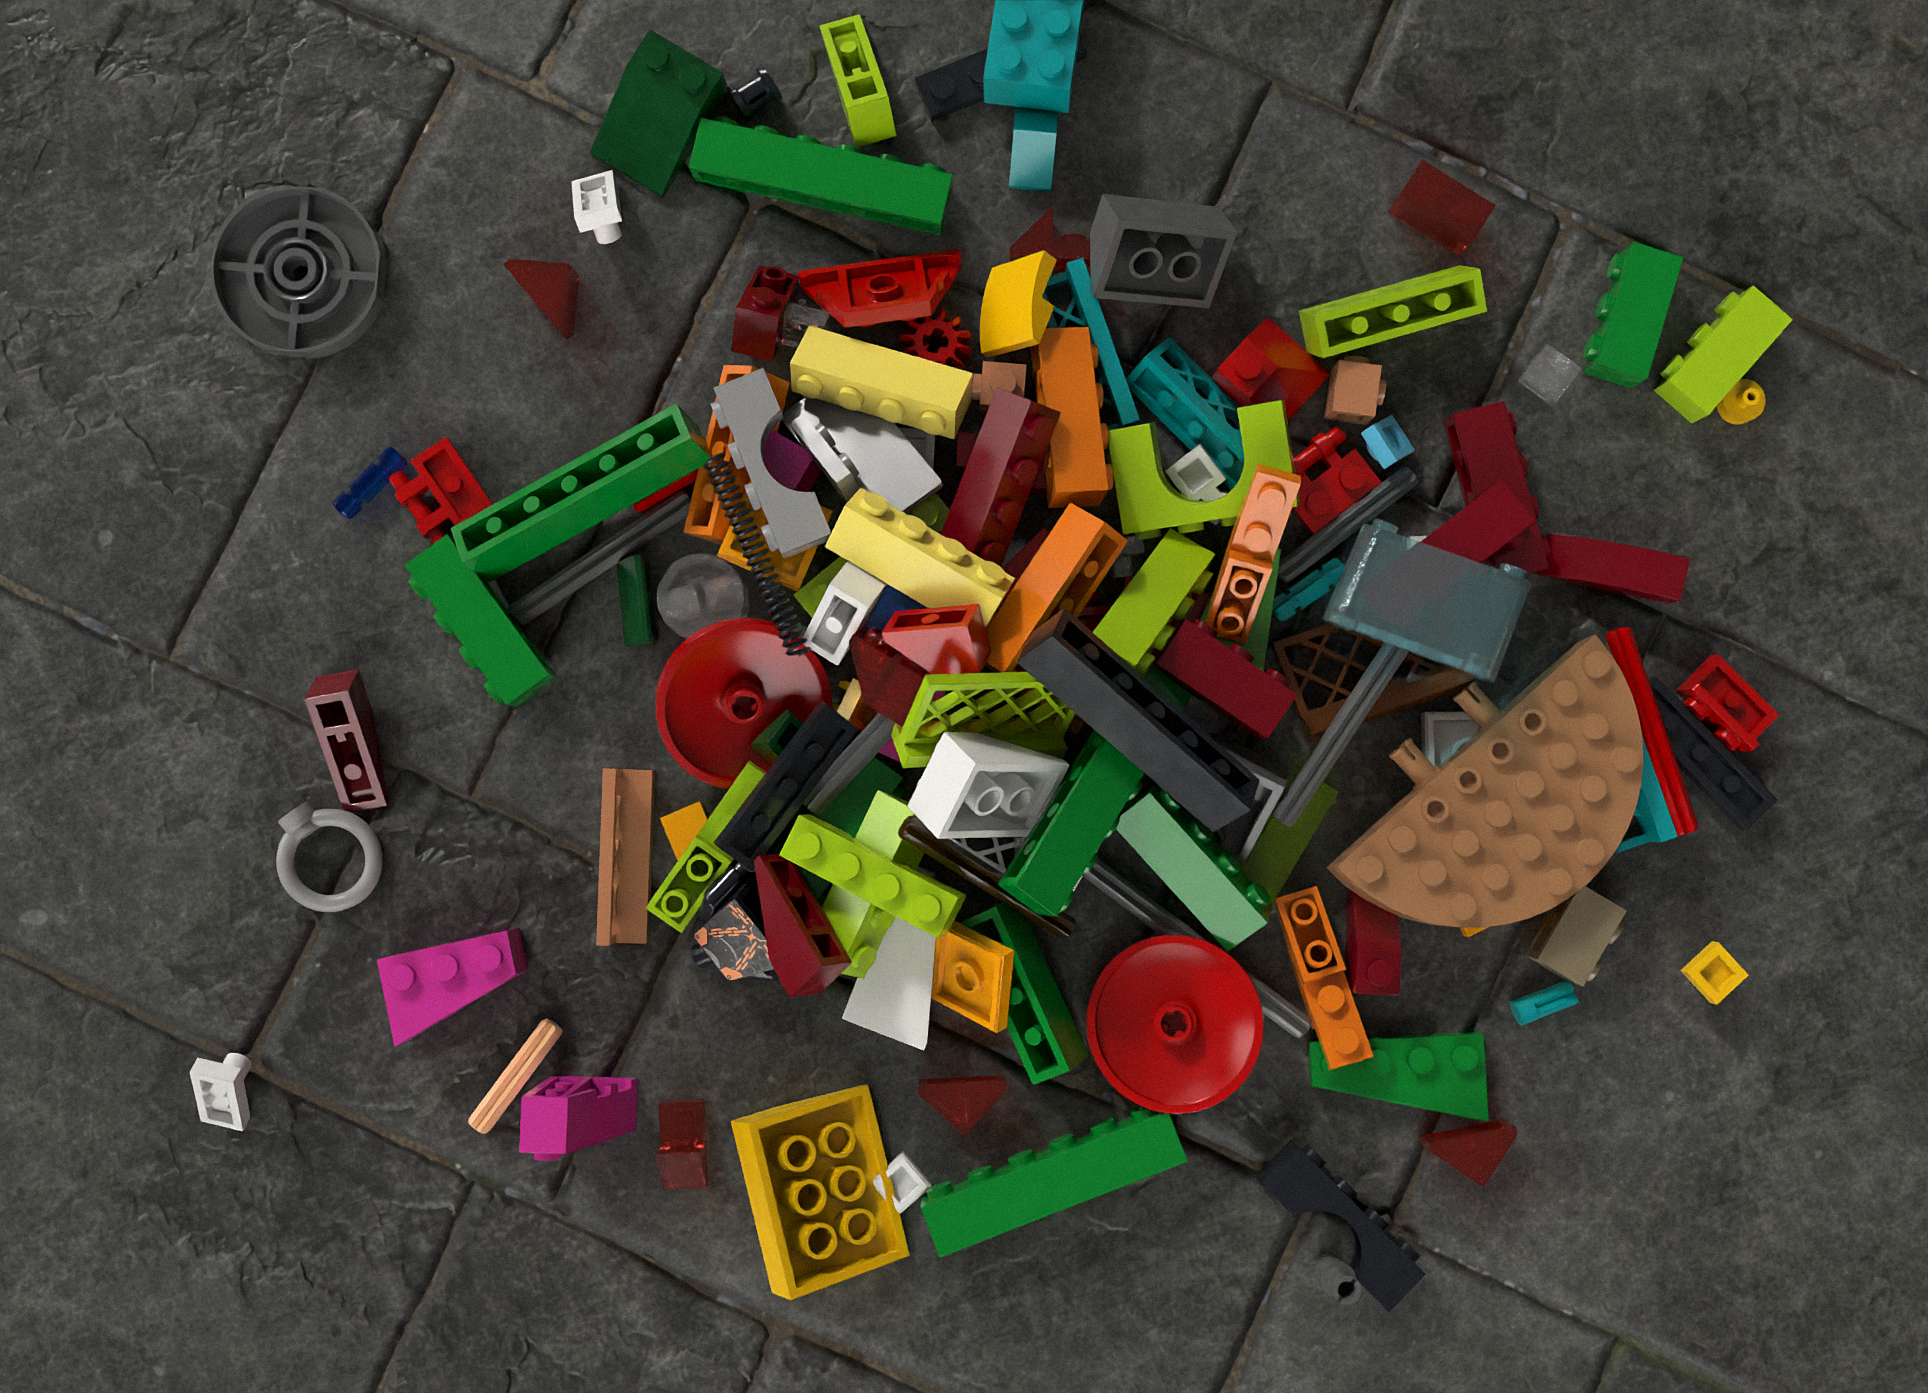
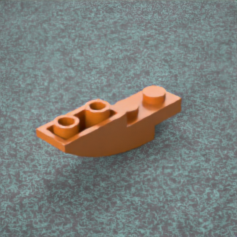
(1251, 552)
(1322, 978)

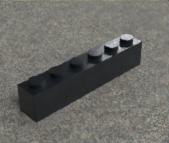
(1138, 720)

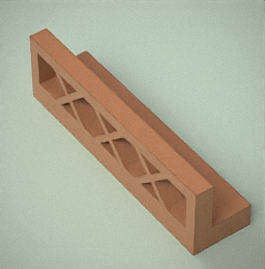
(625, 856)

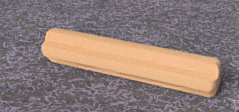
(515, 1076)

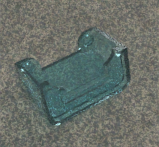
(1428, 600)

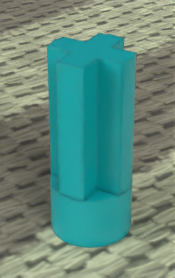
(1543, 1002)

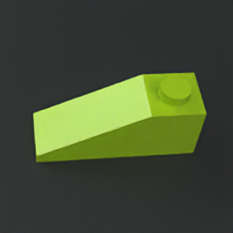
(858, 81)

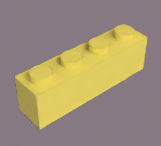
(881, 382)
(915, 557)

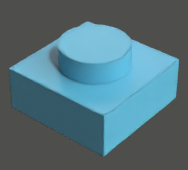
(1387, 442)

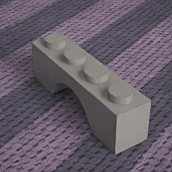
(751, 414)

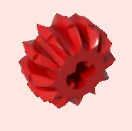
(938, 329)

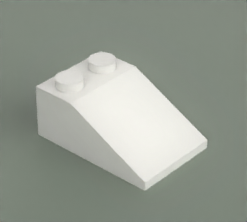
(984, 787)

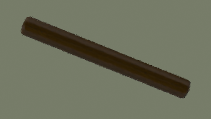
(978, 873)

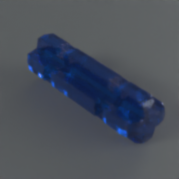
(369, 483)

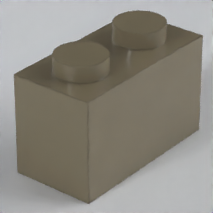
(1577, 936)

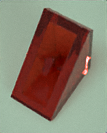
(551, 287)
(962, 1098)
(1472, 1148)

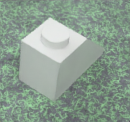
(843, 611)

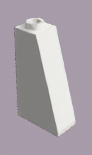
(898, 986)

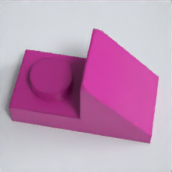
(790, 463)

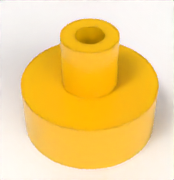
(1742, 402)

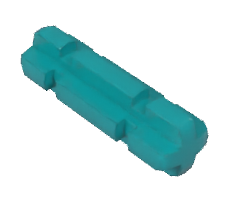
(1307, 589)

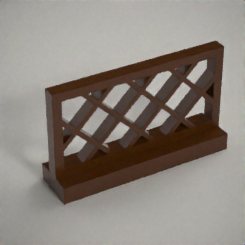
(1396, 696)

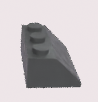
(1158, 251)

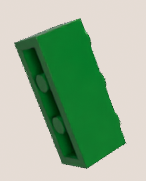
(1631, 315)

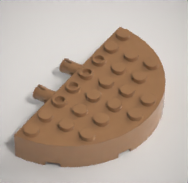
(1516, 809)

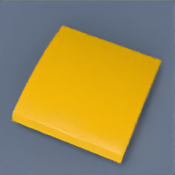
(1013, 304)

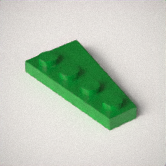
(1413, 1070)

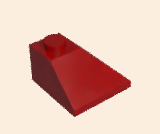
(1270, 369)

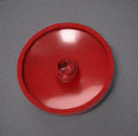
(727, 690)
(1175, 1024)

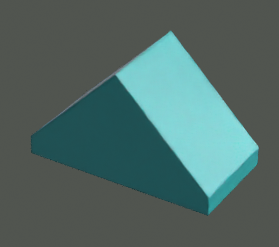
(1033, 149)

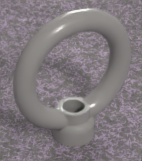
(300, 824)

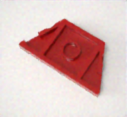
(883, 288)

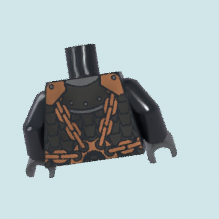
(733, 928)

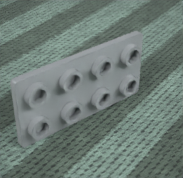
(862, 453)

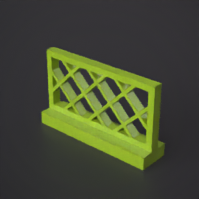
(1032, 730)

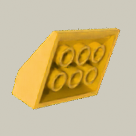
(815, 1193)

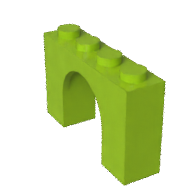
(1150, 501)

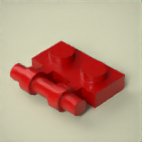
(450, 481)
(1337, 487)

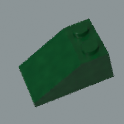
(658, 113)

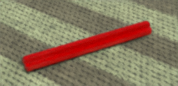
(1627, 656)

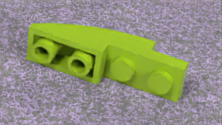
(702, 861)

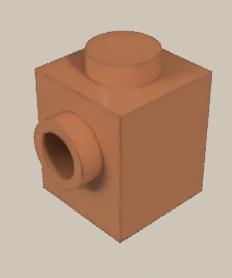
(997, 374)
(1354, 390)

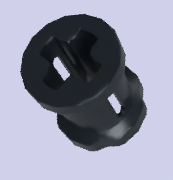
(754, 93)

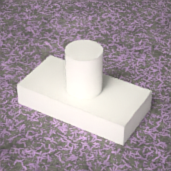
(598, 206)
(222, 1091)

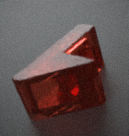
(1040, 238)
(682, 1144)

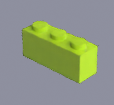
(1721, 353)

